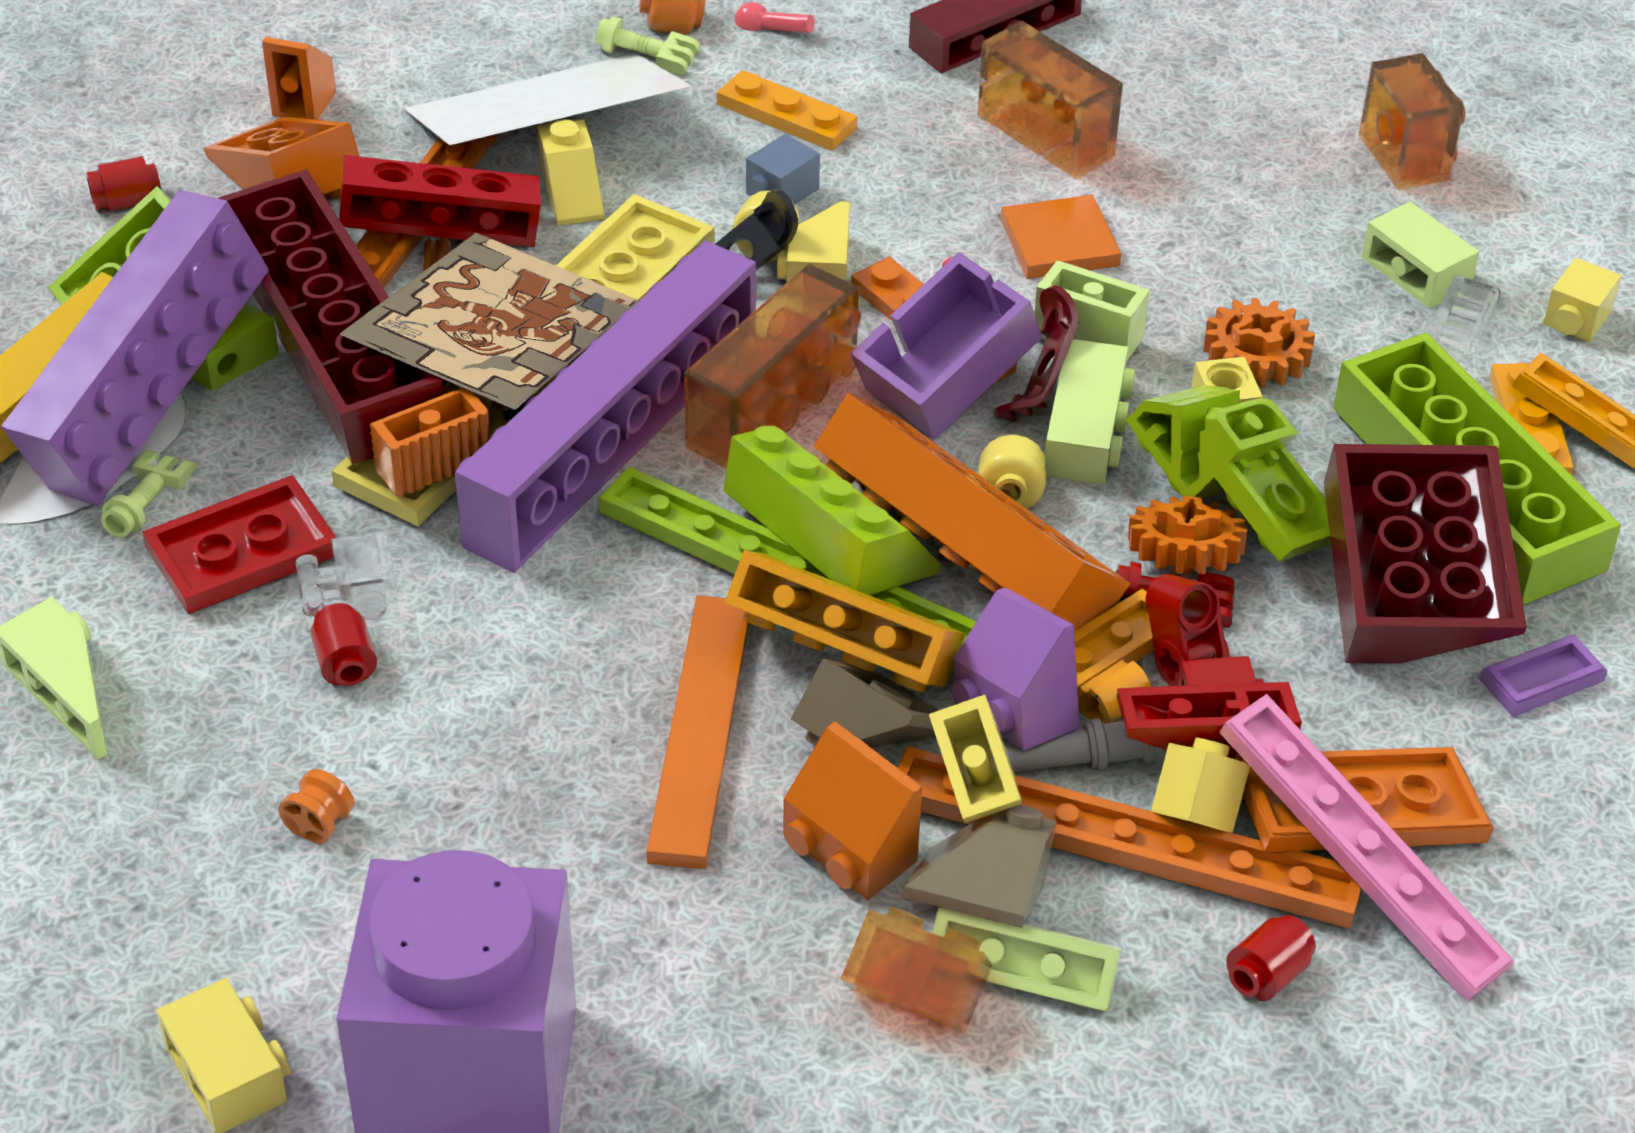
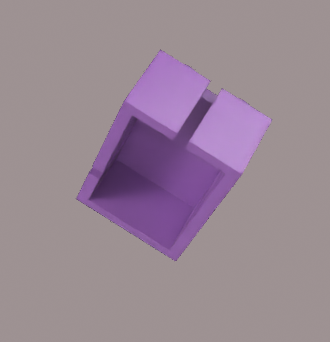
(951, 345)

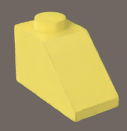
(569, 171)
(819, 242)
(975, 758)

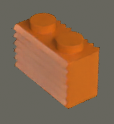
(429, 440)

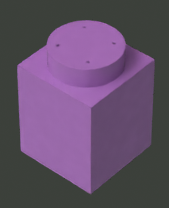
(459, 997)

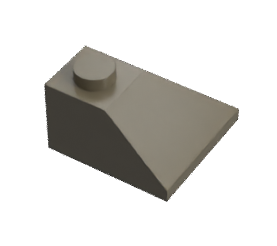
(864, 705)
(988, 867)

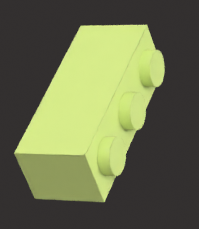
(1089, 412)

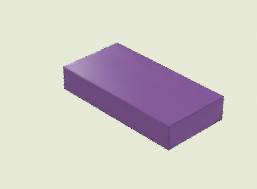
(1543, 675)

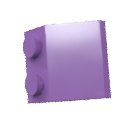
(1024, 668)

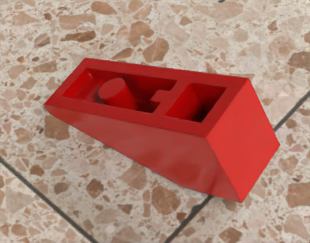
(1191, 711)

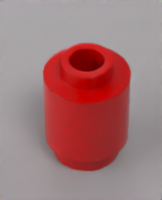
(122, 183)
(343, 645)
(1271, 957)

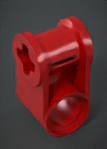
(1183, 623)

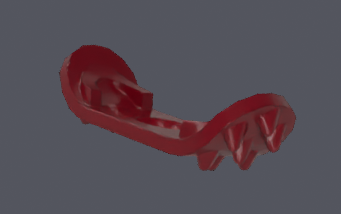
(1059, 329)

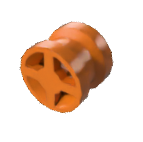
(316, 806)

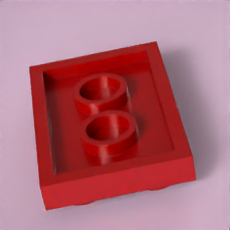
(239, 543)

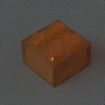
(1411, 121)

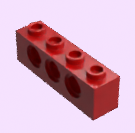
(439, 200)

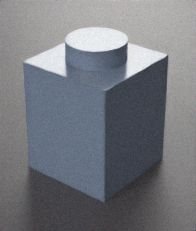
(784, 166)

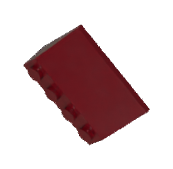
(1420, 550)

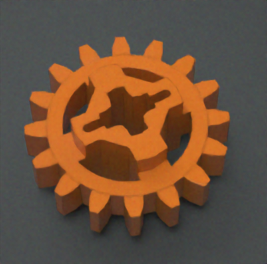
(1266, 337)
(1187, 535)

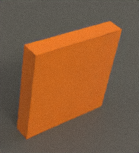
(1061, 231)

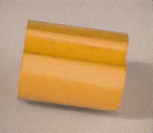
(1098, 696)

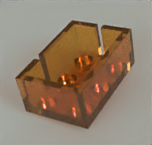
(1047, 96)

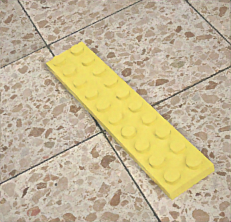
(623, 253)

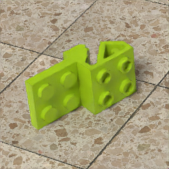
(1221, 445)

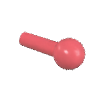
(754, 17)

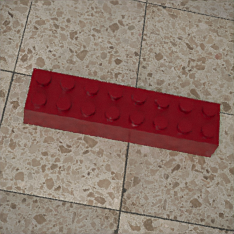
(316, 292)

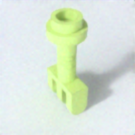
(672, 55)
(125, 513)

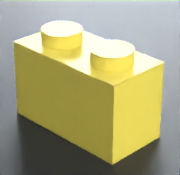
(224, 1055)

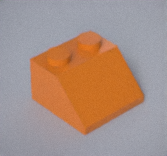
(853, 813)

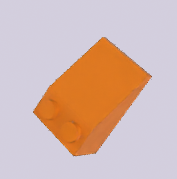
(284, 149)

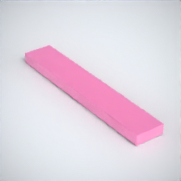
(1367, 848)

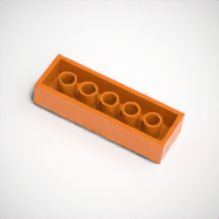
(965, 513)

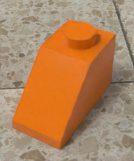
(297, 78)

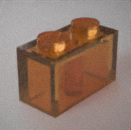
(917, 968)

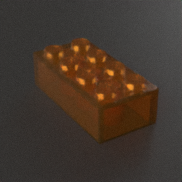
(773, 363)

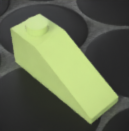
(52, 660)

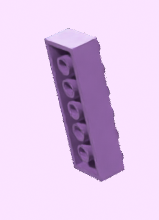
(136, 347)

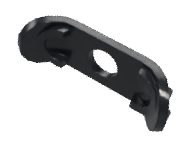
(768, 228)

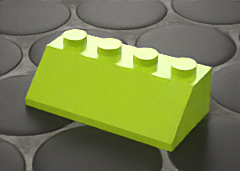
(822, 514)

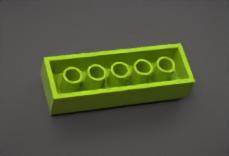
(1425, 397)

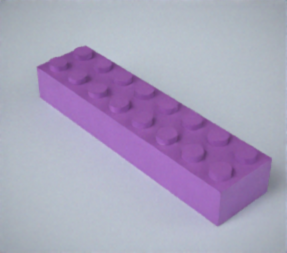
(599, 409)

